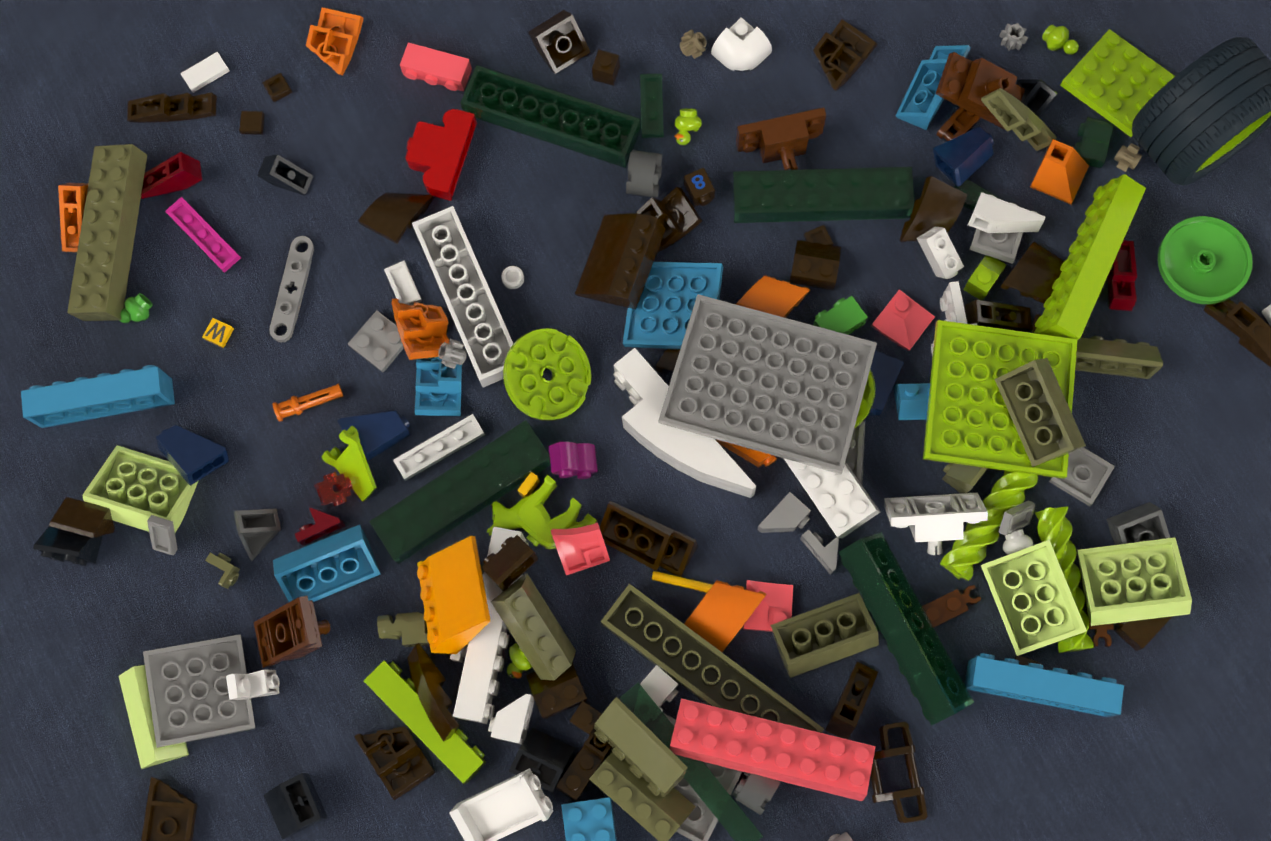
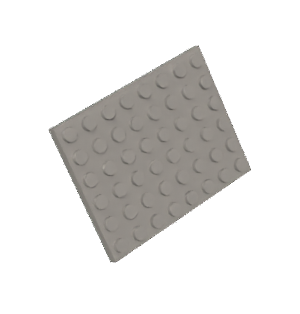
(768, 383)

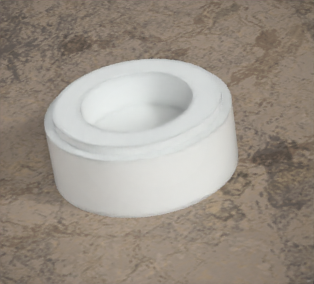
(512, 277)

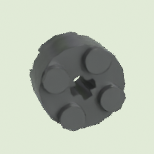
(644, 173)
(755, 791)

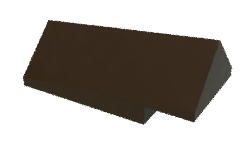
(646, 540)

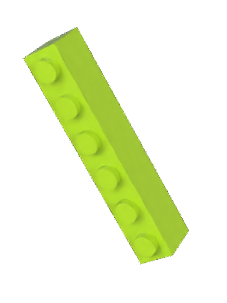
(403, 700)

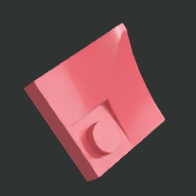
(903, 320)
(580, 547)
(773, 608)

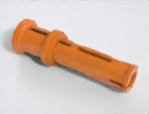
(296, 406)

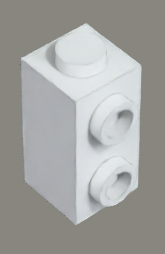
(940, 252)

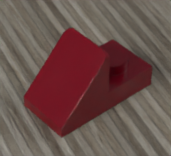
(323, 526)

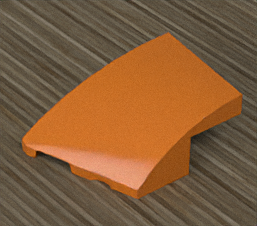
(335, 38)
(773, 296)
(420, 328)
(723, 613)

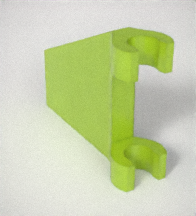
(352, 463)

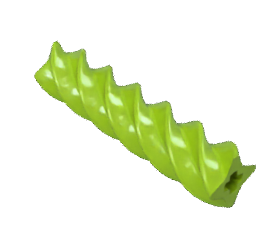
(1005, 494)
(1058, 529)

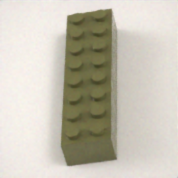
(107, 233)

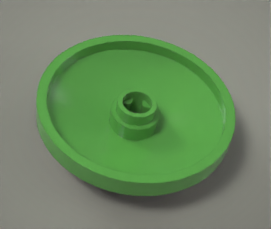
(1205, 260)

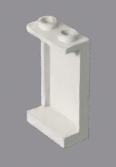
(502, 808)

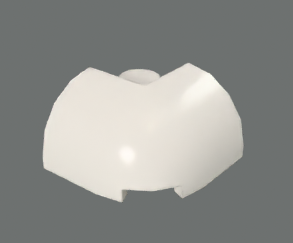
(741, 47)

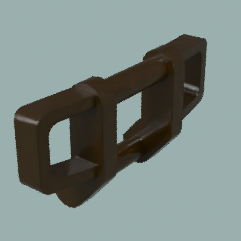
(916, 789)

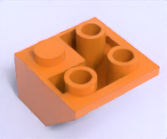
(1060, 172)

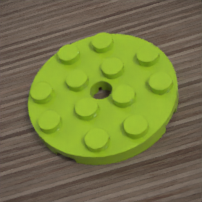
(525, 369)

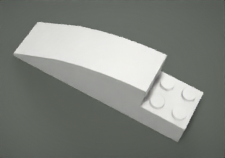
(686, 451)

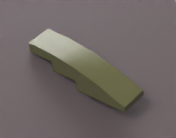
(1019, 118)

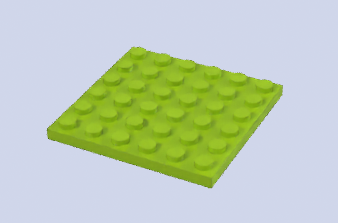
(965, 408)

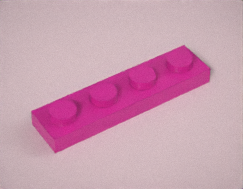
(203, 234)

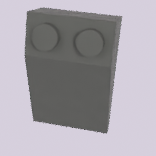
(1138, 525)

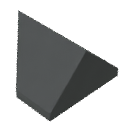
(256, 529)

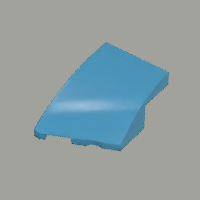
(437, 388)

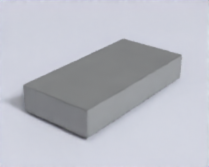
(1017, 517)
(162, 535)

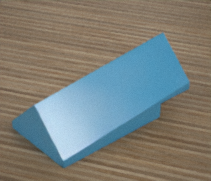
(921, 99)

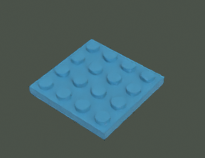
(669, 302)

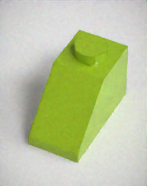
(984, 277)

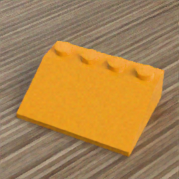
(453, 596)

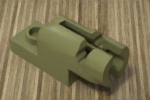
(407, 625)

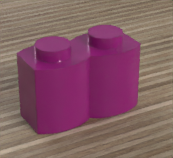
(573, 459)

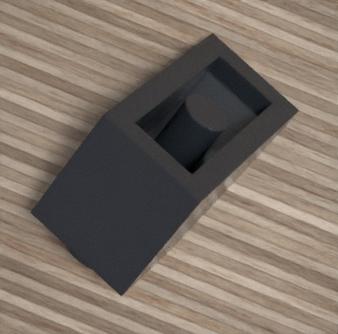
(285, 174)

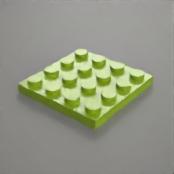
(1116, 80)

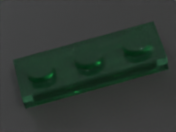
(651, 105)

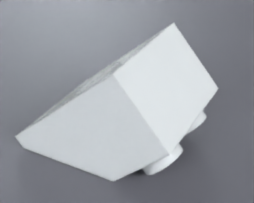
(513, 720)

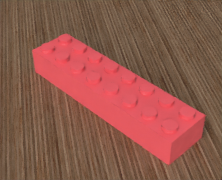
(772, 750)

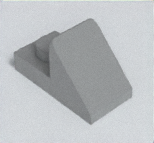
(825, 555)

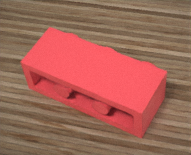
(435, 67)

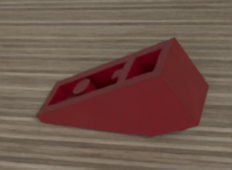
(171, 176)

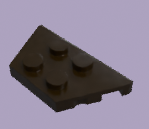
(168, 814)

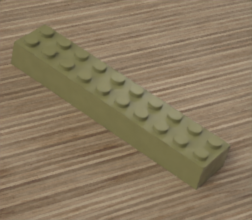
(696, 662)

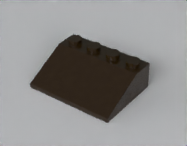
(621, 259)

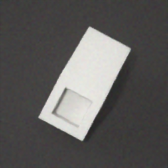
(252, 684)

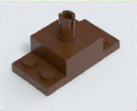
(968, 81)
(781, 136)
(289, 632)

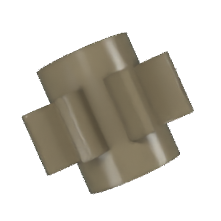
(693, 44)
(1128, 157)

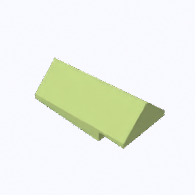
(138, 707)

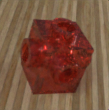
(326, 492)

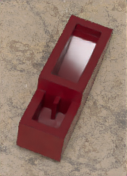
(1122, 279)

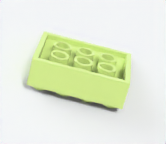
(139, 487)
(1134, 581)
(1033, 598)

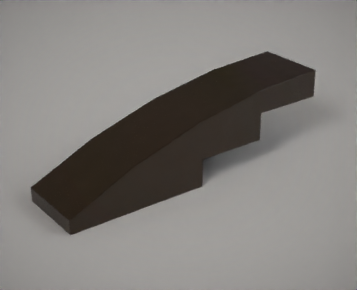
(171, 108)
(433, 698)

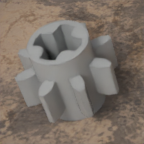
(1013, 36)
(452, 353)

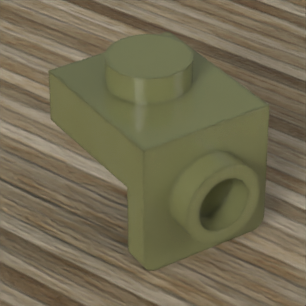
(223, 562)

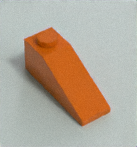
(71, 205)

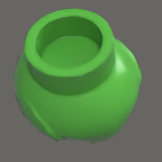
(136, 309)

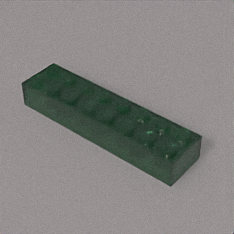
(551, 116)
(823, 194)
(461, 492)
(906, 628)

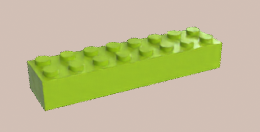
(1090, 258)

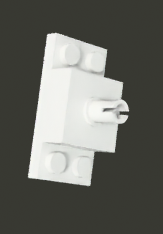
(935, 516)

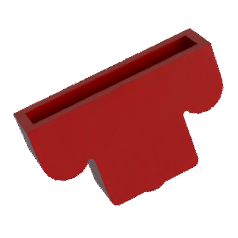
(441, 151)

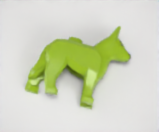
(534, 518)

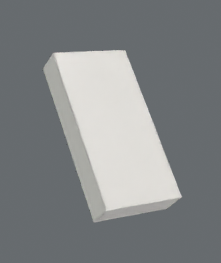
(205, 72)
(402, 283)

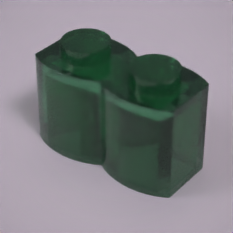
(1094, 141)

